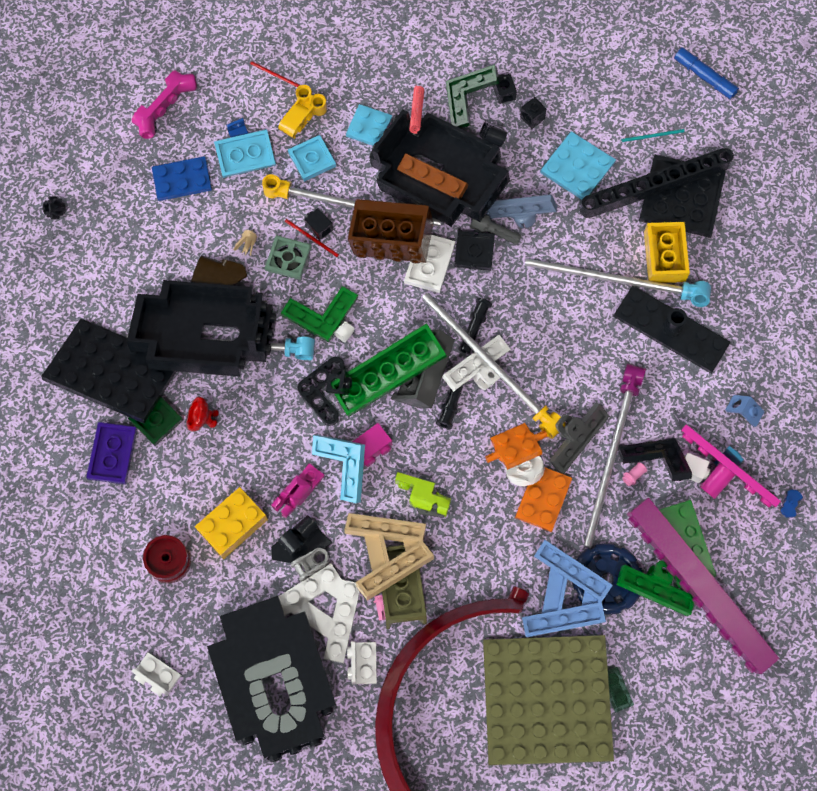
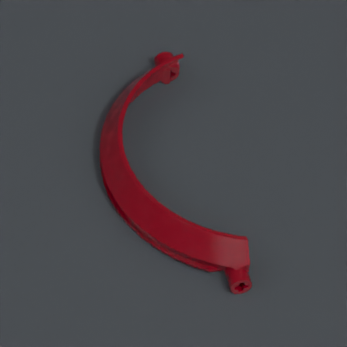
(385, 706)

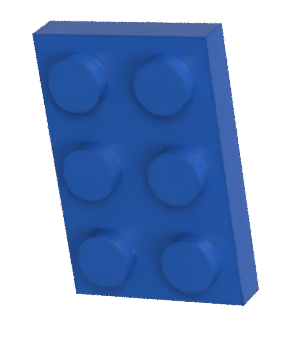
(181, 178)

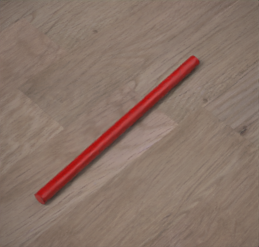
(274, 74)
(311, 237)

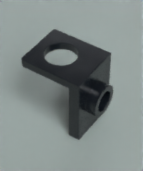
(344, 385)

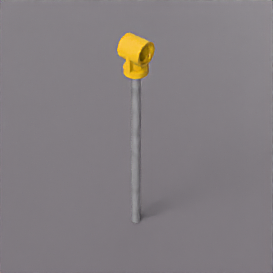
(284, 189)
(548, 420)

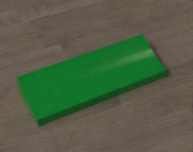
(390, 369)

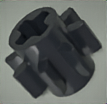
(54, 207)

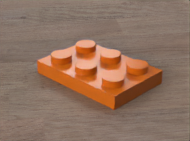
(544, 500)

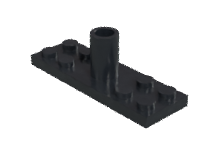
(672, 329)

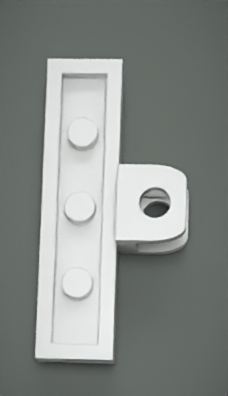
(475, 368)

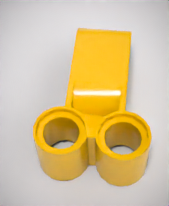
(302, 111)

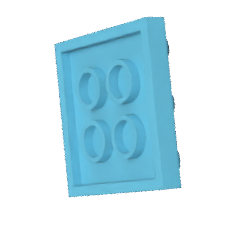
(577, 166)

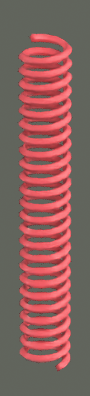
(416, 113)

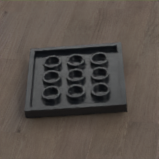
(690, 203)

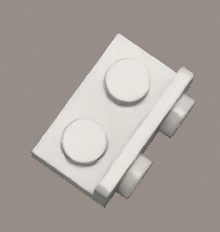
(363, 663)
(157, 674)

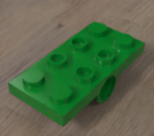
(685, 522)

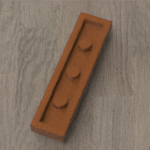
(432, 177)

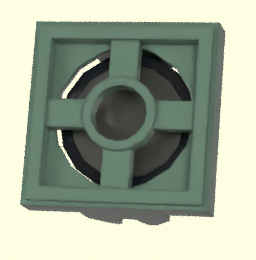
(288, 259)

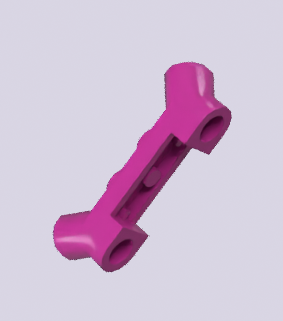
(176, 84)

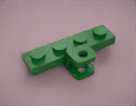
(656, 587)

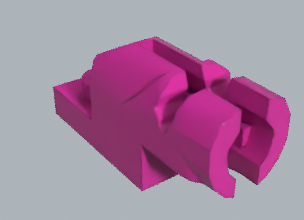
(298, 490)

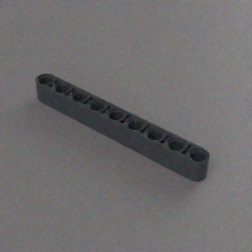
(662, 176)

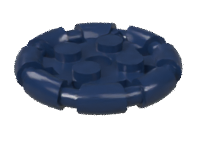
(609, 566)

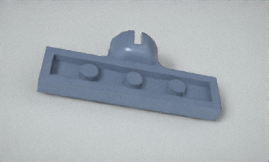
(523, 209)

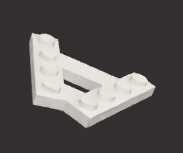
(336, 629)

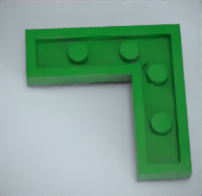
(320, 325)

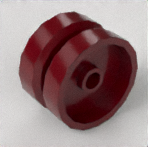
(164, 548)

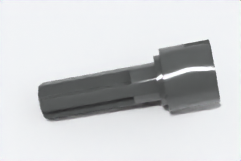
(494, 228)

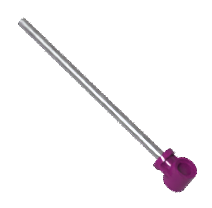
(632, 377)

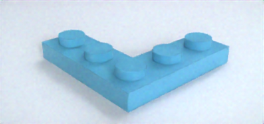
(353, 462)

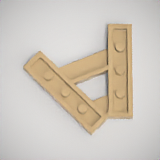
(387, 572)

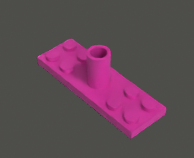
(726, 471)

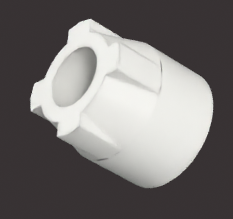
(344, 331)

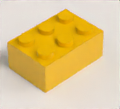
(666, 252)
(231, 523)

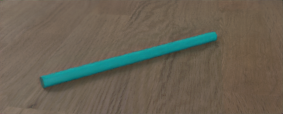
(653, 135)

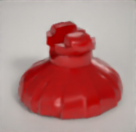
(200, 414)

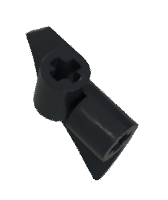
(299, 541)

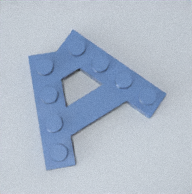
(553, 616)

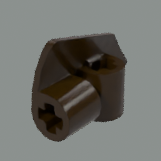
(218, 272)

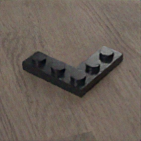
(666, 449)

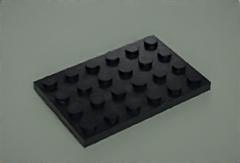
(105, 371)

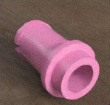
(634, 474)
(380, 607)

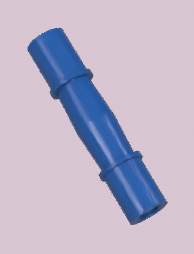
(706, 73)

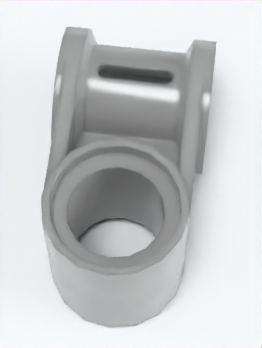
(309, 563)

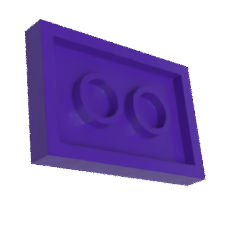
(111, 453)

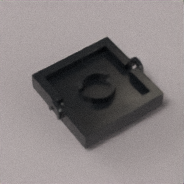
(474, 250)

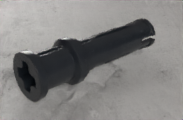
(477, 317)
(449, 409)

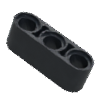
(493, 133)

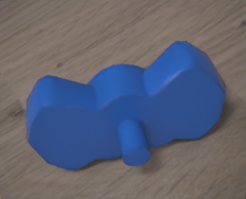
(791, 503)

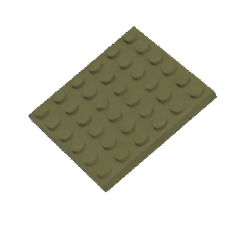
(547, 700)

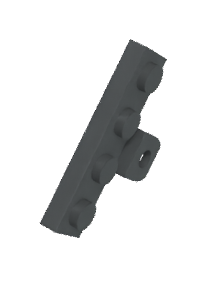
(577, 435)

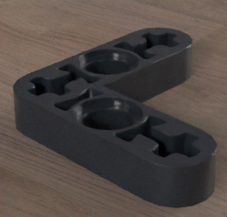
(315, 392)

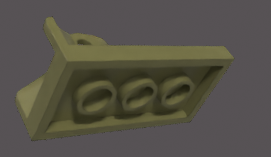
(405, 598)

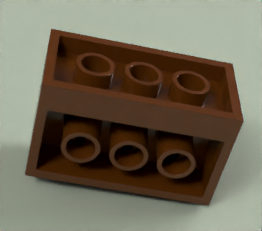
(390, 231)

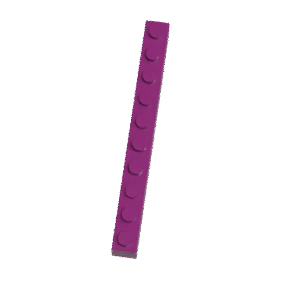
(702, 587)

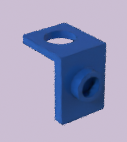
(238, 129)

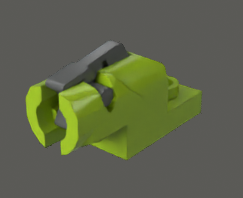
(423, 496)

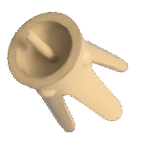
(249, 238)

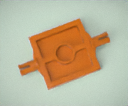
(516, 446)

